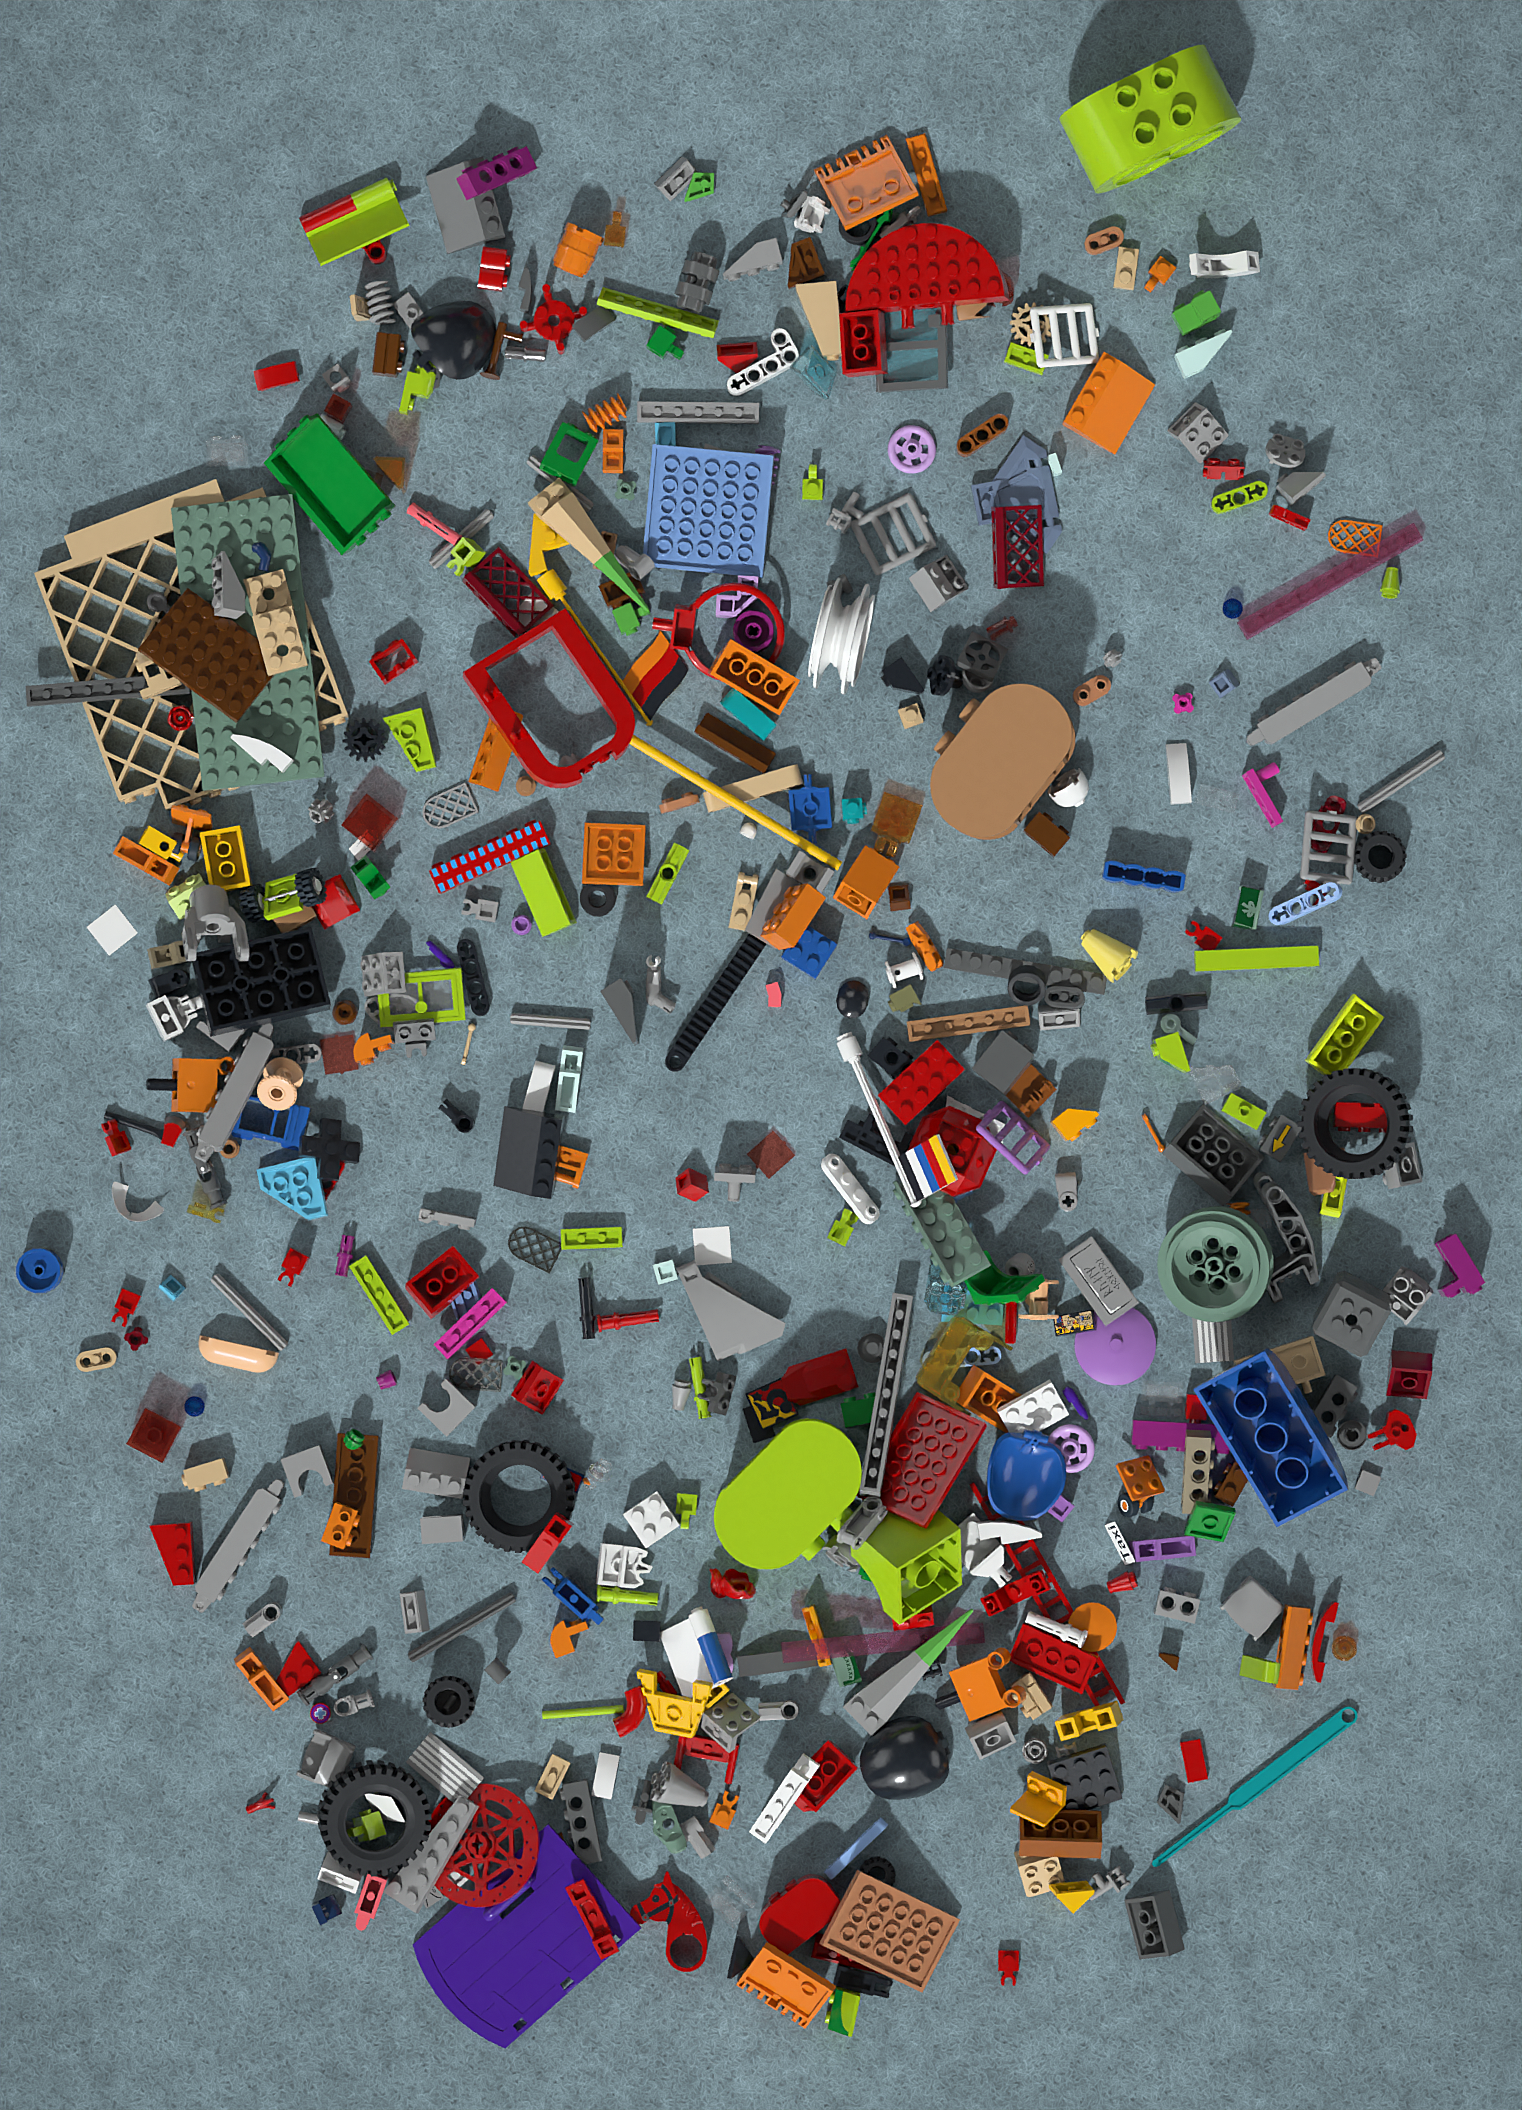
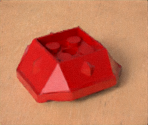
(958, 1130)

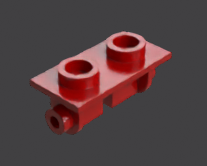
(1230, 467)

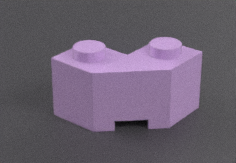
(732, 606)

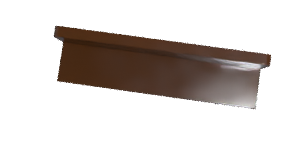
(735, 743)

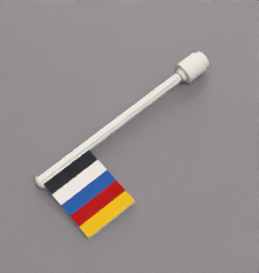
(924, 1167)

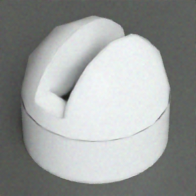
(748, 830)

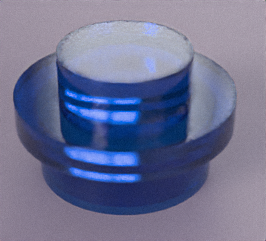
(1232, 608)
(194, 1406)

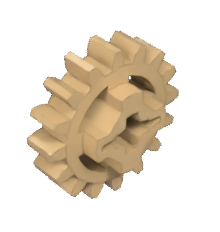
(1021, 323)

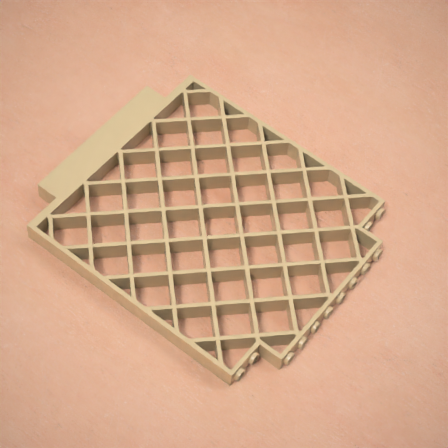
(111, 538)

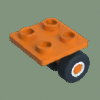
(192, 820)
(1141, 1484)

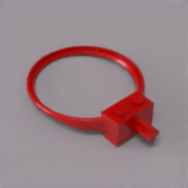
(684, 619)

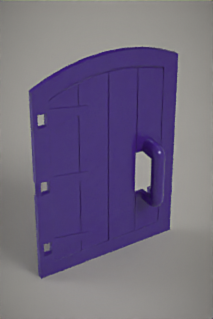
(512, 1966)

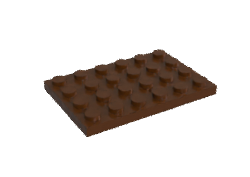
(209, 655)

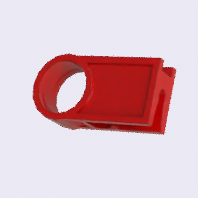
(1289, 517)

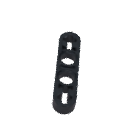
(474, 977)

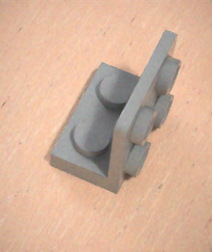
(1198, 432)
(383, 973)
(728, 1720)

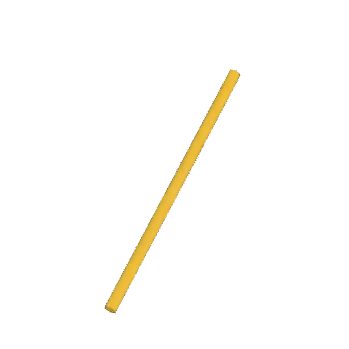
(735, 802)

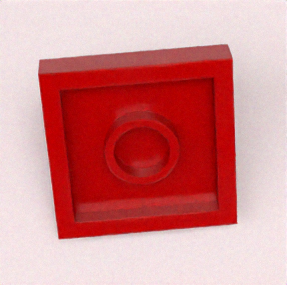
(537, 1387)

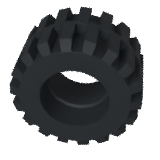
(1395, 847)
(432, 1693)

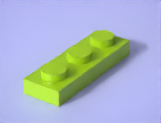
(591, 1238)

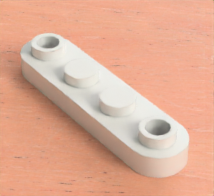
(850, 1188)

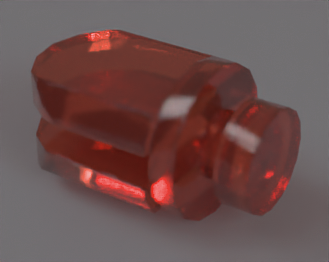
(1009, 624)

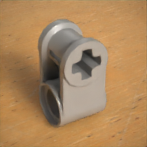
(1066, 1186)

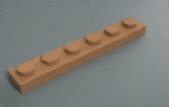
(968, 1023)

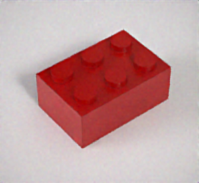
(863, 343)

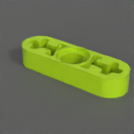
(1255, 497)

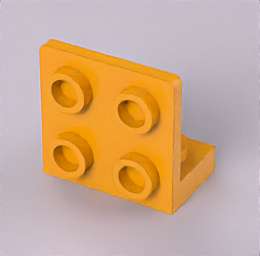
(1041, 1800)

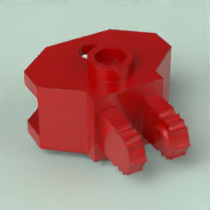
(1393, 1431)

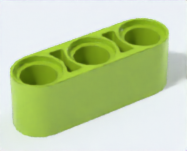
(1260, 1669)

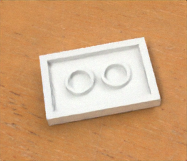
(1033, 1409)

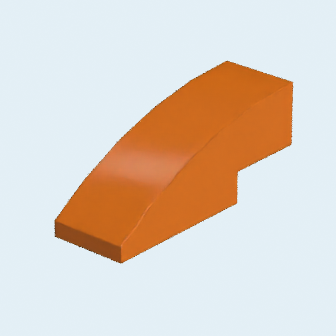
(146, 860)
(261, 1678)

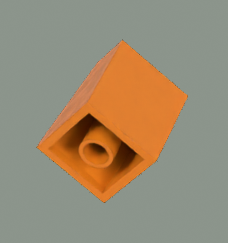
(866, 881)

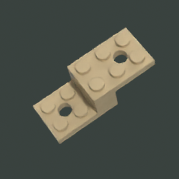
(275, 622)

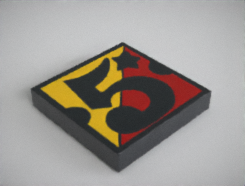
(771, 1404)

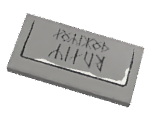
(1098, 1281)

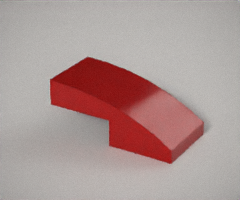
(276, 376)

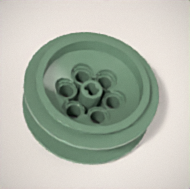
(1202, 1297)

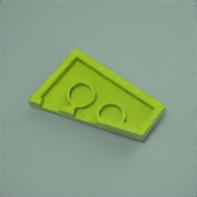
(413, 736)

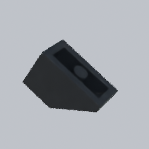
(901, 678)

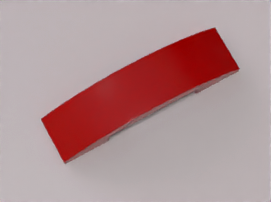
(1328, 1615)
(593, 1918)

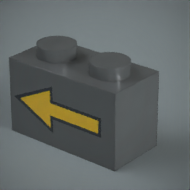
(1279, 1138)

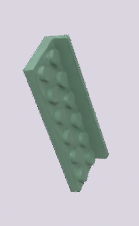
(946, 1235)

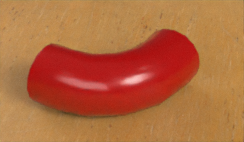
(634, 1711)

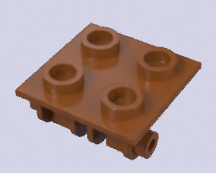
(1030, 1091)

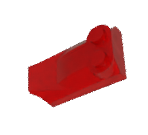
(819, 1378)
(829, 1777)

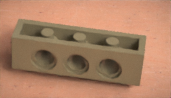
(1195, 1441)

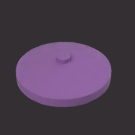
(1117, 1351)

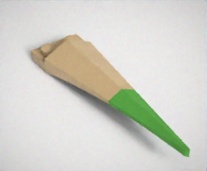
(566, 516)

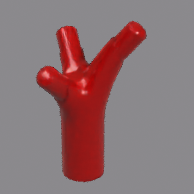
(260, 1804)

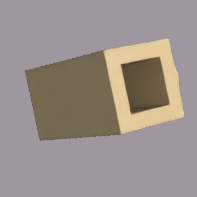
(204, 1474)

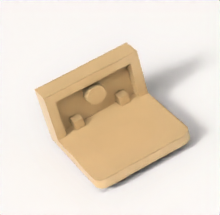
(1038, 1873)

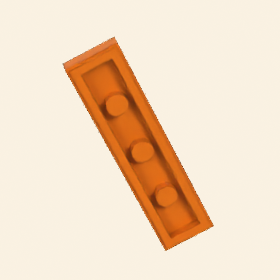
(926, 175)

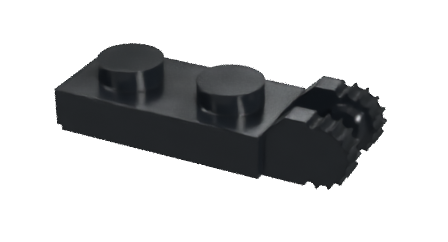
(860, 1981)

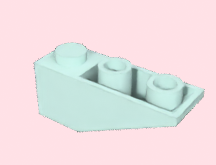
(1197, 357)

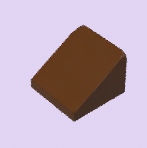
(899, 897)
(1171, 1659)

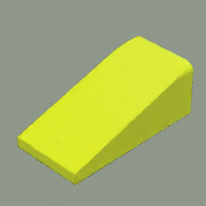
(1333, 1201)

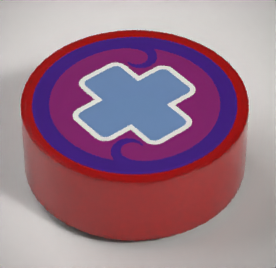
(320, 1713)

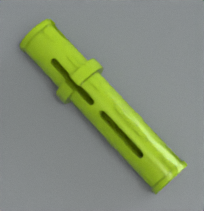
(697, 1376)

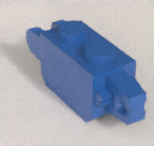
(574, 1597)

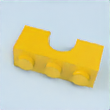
(1097, 1717)

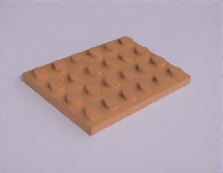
(889, 1931)

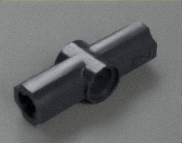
(1189, 1001)

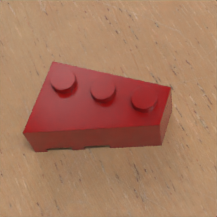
(1360, 1116)
(177, 1550)

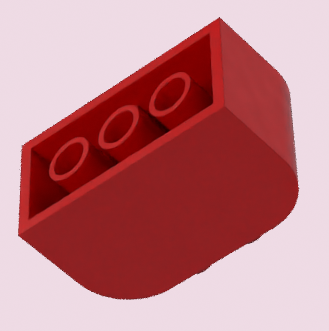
(798, 1912)

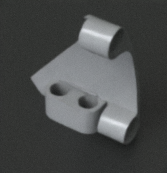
(726, 1319)

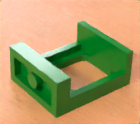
(562, 467)

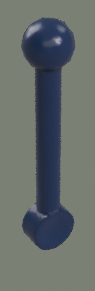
(906, 941)

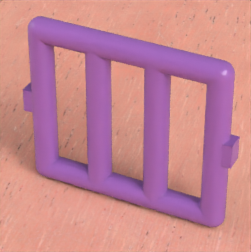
(1029, 1134)

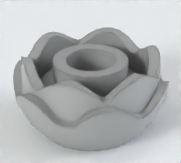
(1030, 1745)

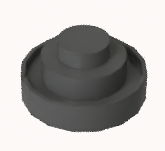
(871, 1347)
(1351, 1435)

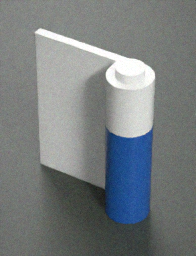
(696, 1652)

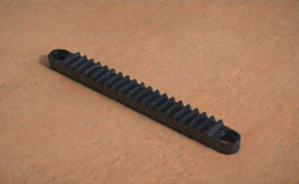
(715, 1001)

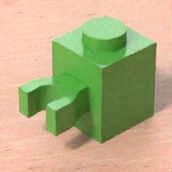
(628, 618)

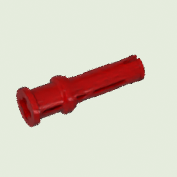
(619, 1320)

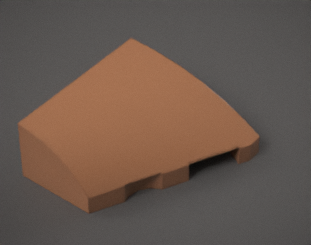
(1318, 1180)

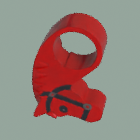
(673, 1906)

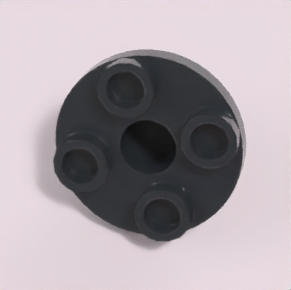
(944, 676)

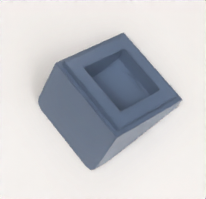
(1224, 683)

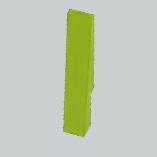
(1256, 958)

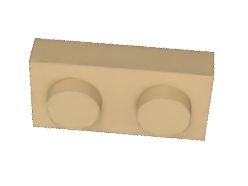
(1126, 268)
(552, 1776)

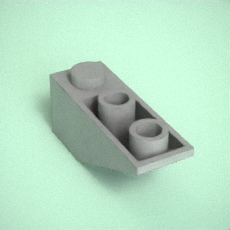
(760, 257)
(228, 592)

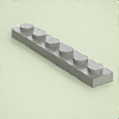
(698, 412)

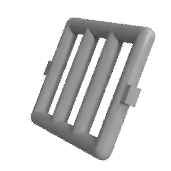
(912, 550)
(1350, 840)

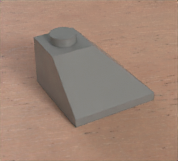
(1298, 484)

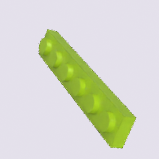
(657, 312)

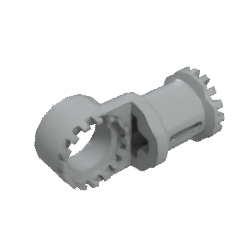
(353, 1703)

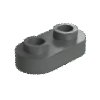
(1065, 998)

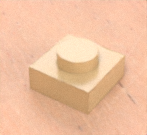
(910, 716)

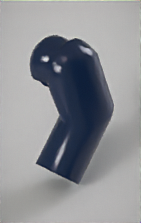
(264, 553)

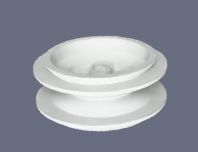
(841, 635)

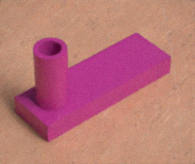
(1254, 783)

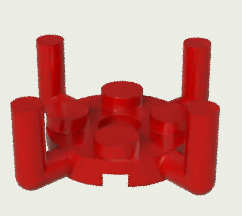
(548, 309)

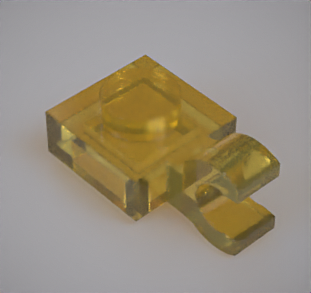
(200, 1210)

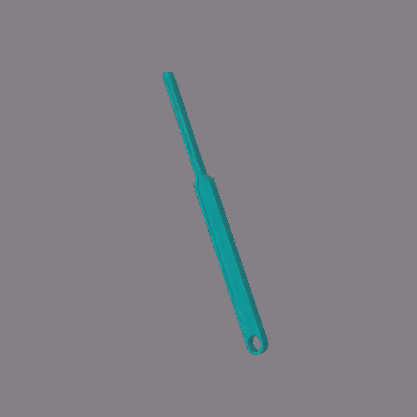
(1268, 1777)

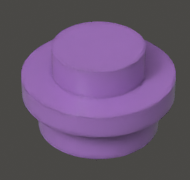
(521, 924)

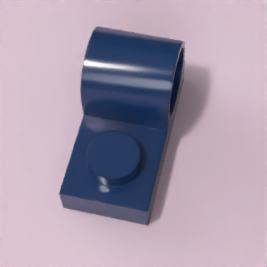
(326, 1909)

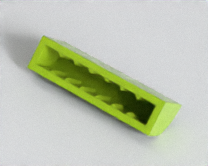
(543, 892)

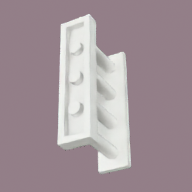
(784, 1798)

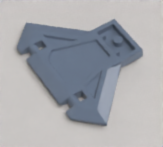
(1021, 485)

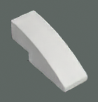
(263, 751)
(1178, 774)
(1007, 1531)

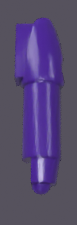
(445, 961)
(1073, 1398)

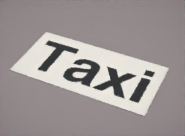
(1120, 1543)

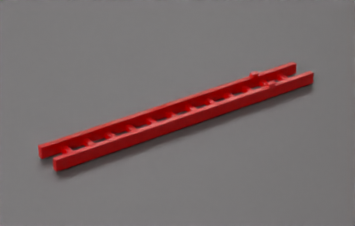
(1051, 1579)

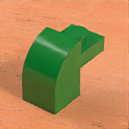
(370, 877)

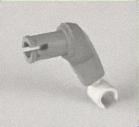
(653, 987)

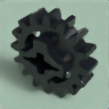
(352, 740)

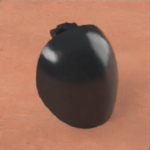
(454, 338)
(905, 1759)

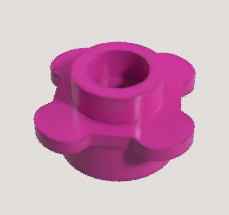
(1182, 708)

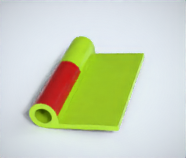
(354, 221)

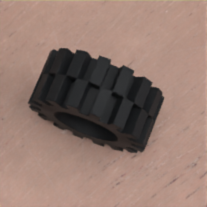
(881, 1863)

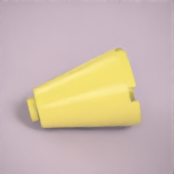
(1108, 953)

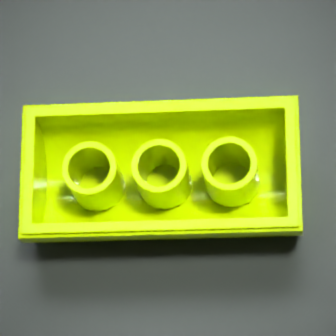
(1344, 1036)

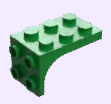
(994, 1286)

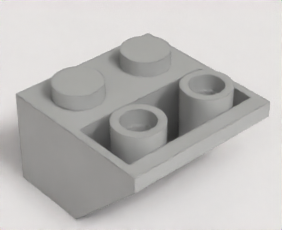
(938, 583)

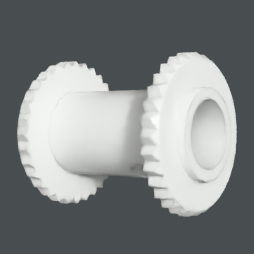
(907, 969)

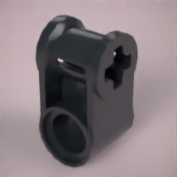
(165, 983)

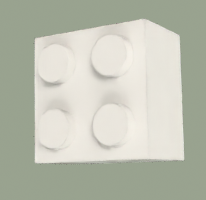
(651, 1519)

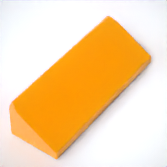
(815, 1629)

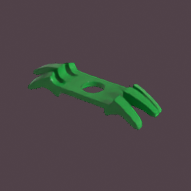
(883, 220)

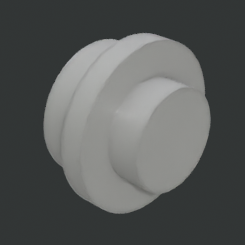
(1112, 658)

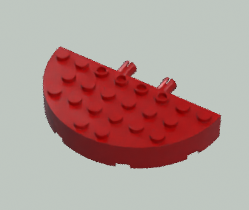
(924, 270)

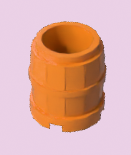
(576, 250)

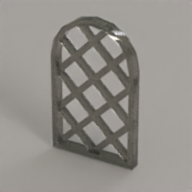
(529, 1245)
(471, 1387)

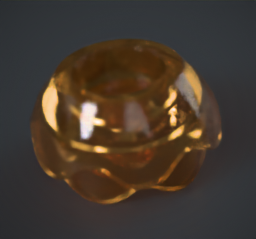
(1349, 1643)

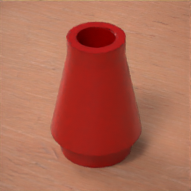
(1124, 1582)

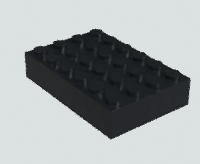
(274, 985)

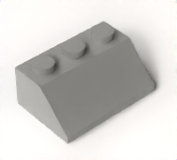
(436, 1473)

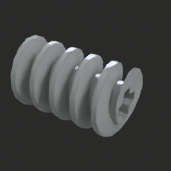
(379, 303)

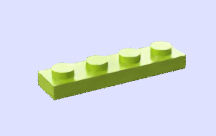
(379, 1295)

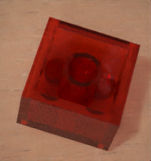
(370, 822)
(155, 1435)

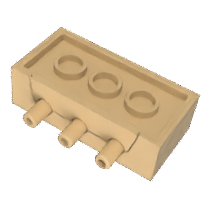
(1300, 1359)

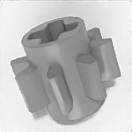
(321, 811)

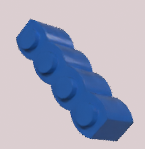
(1137, 875)

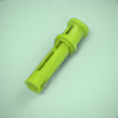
(619, 1595)

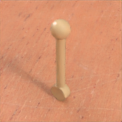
(471, 1027)

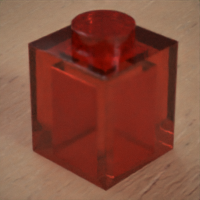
(338, 408)

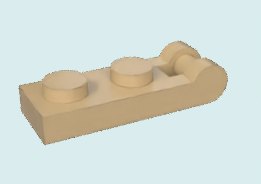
(743, 901)

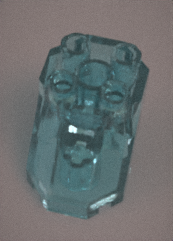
(942, 1297)

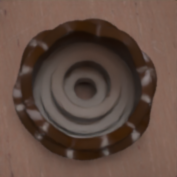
(347, 1018)

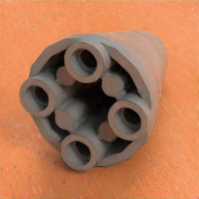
(676, 1787)

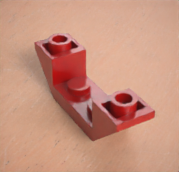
(1014, 1592)

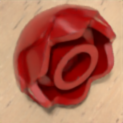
(175, 713)

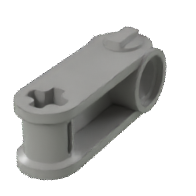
(862, 1522)

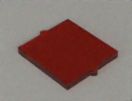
(338, 1054)
(770, 1154)

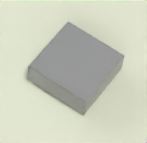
(1367, 1482)

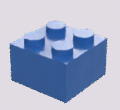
(810, 952)

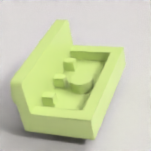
(179, 895)

